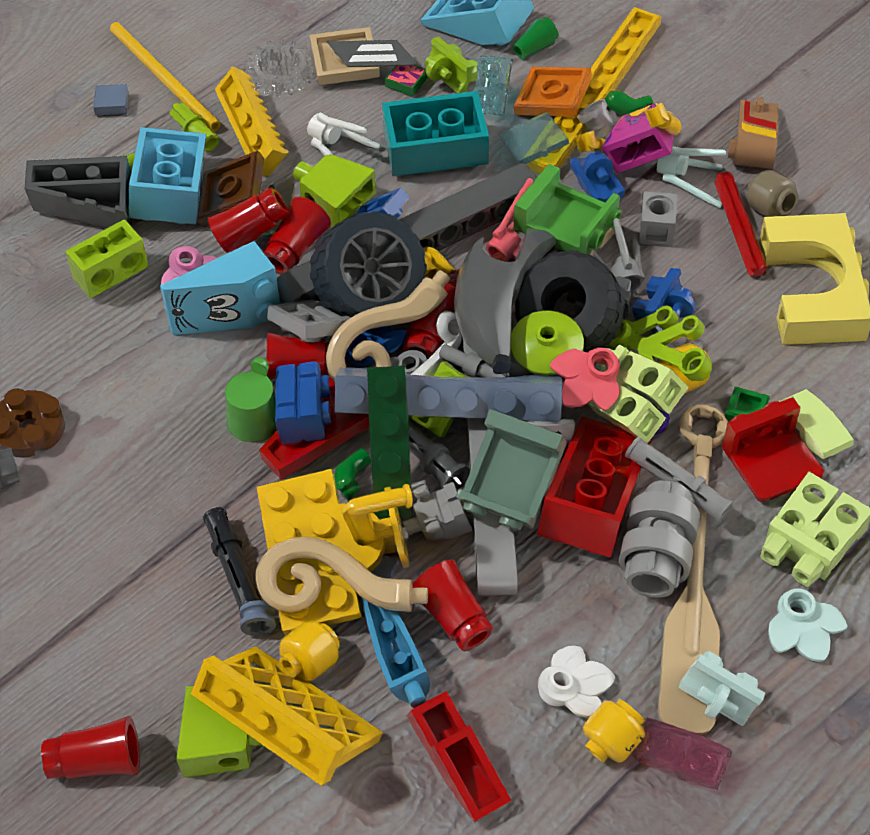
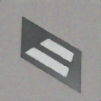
(372, 53)

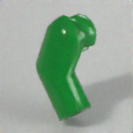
(624, 104)

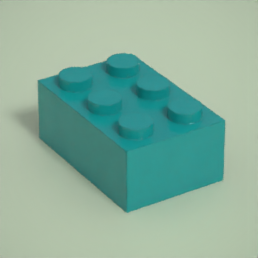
(435, 133)

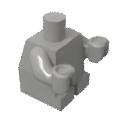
(438, 513)

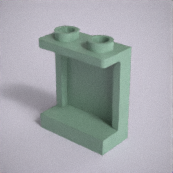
(512, 471)

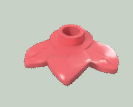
(585, 382)

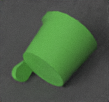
(251, 404)

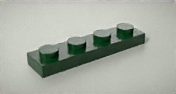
(389, 432)

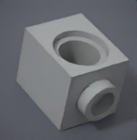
(658, 218)

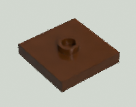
(229, 185)

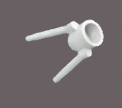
(328, 131)

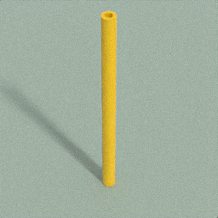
(164, 76)

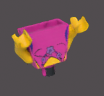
(635, 137)

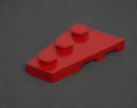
(288, 458)

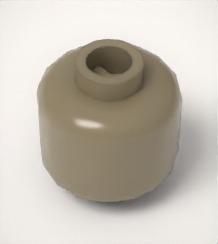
(772, 194)

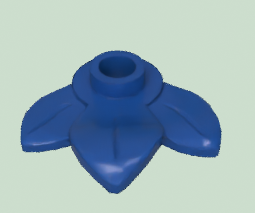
(389, 339)

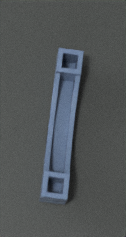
(519, 397)

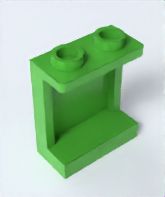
(567, 214)

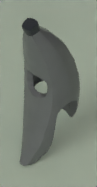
(486, 296)

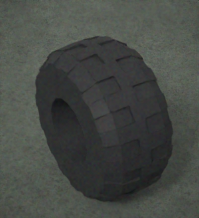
(575, 271)

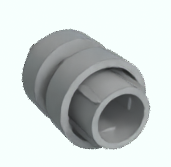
(659, 539)

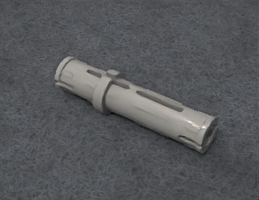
(666, 469)

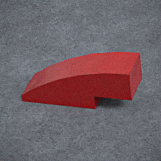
(458, 756)

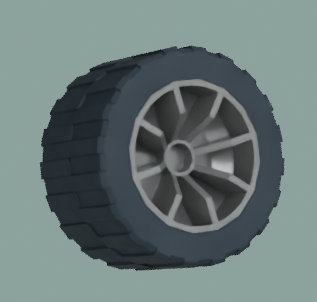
(366, 263)

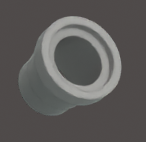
(597, 118)

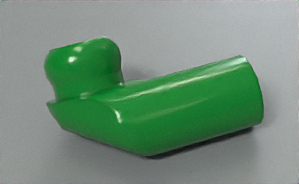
(347, 471)

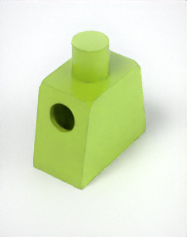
(336, 185)
(210, 741)

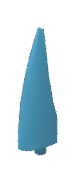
(397, 655)

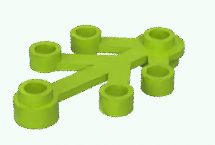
(692, 363)

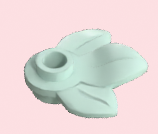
(804, 630)

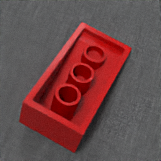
(591, 489)

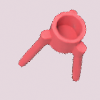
(504, 238)

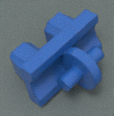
(597, 176)
(665, 292)

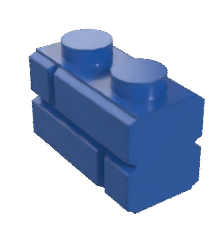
(301, 402)

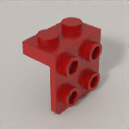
(770, 450)

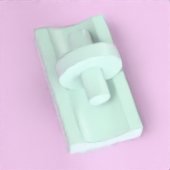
(721, 690)

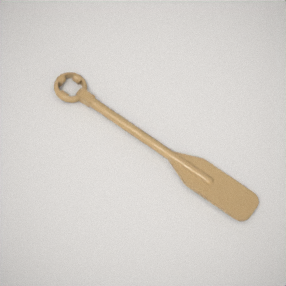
(691, 623)

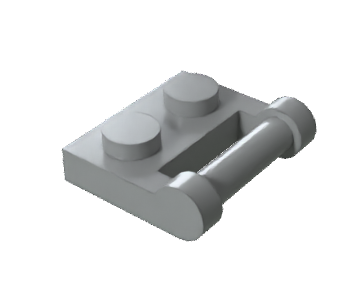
(306, 319)

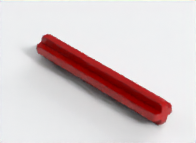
(740, 224)

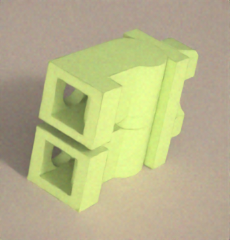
(640, 385)
(814, 530)

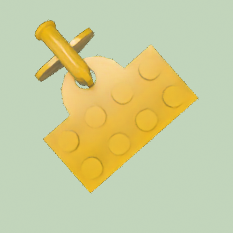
(312, 509)

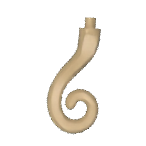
(419, 304)
(382, 592)

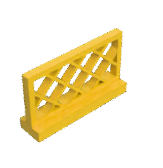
(283, 728)

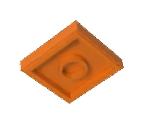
(553, 91)

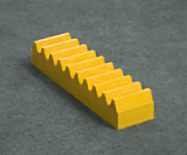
(250, 119)

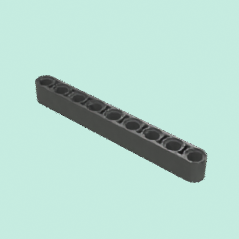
(436, 224)

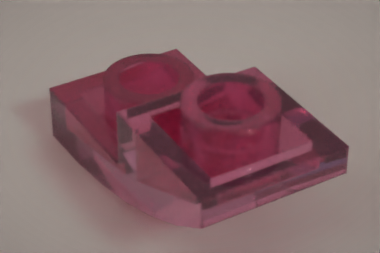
(683, 752)

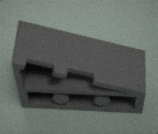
(81, 189)

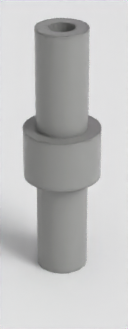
(470, 363)

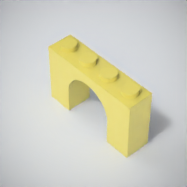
(828, 244)

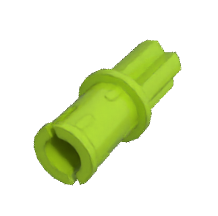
(193, 123)

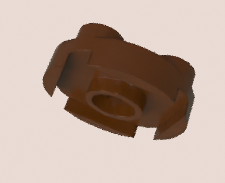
(35, 405)

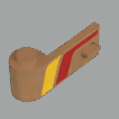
(756, 135)

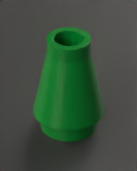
(536, 38)

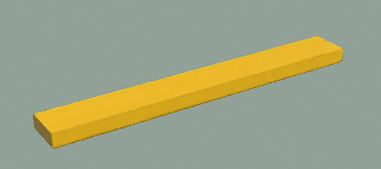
(606, 76)

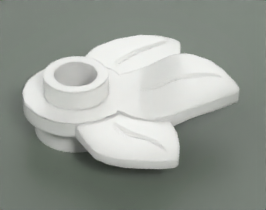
(579, 681)

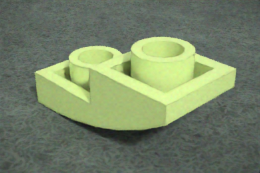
(820, 427)

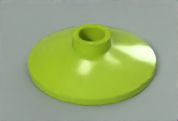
(536, 352)

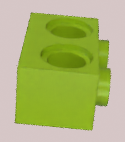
(107, 258)

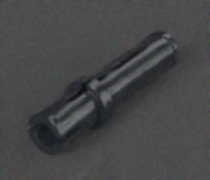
(228, 548)

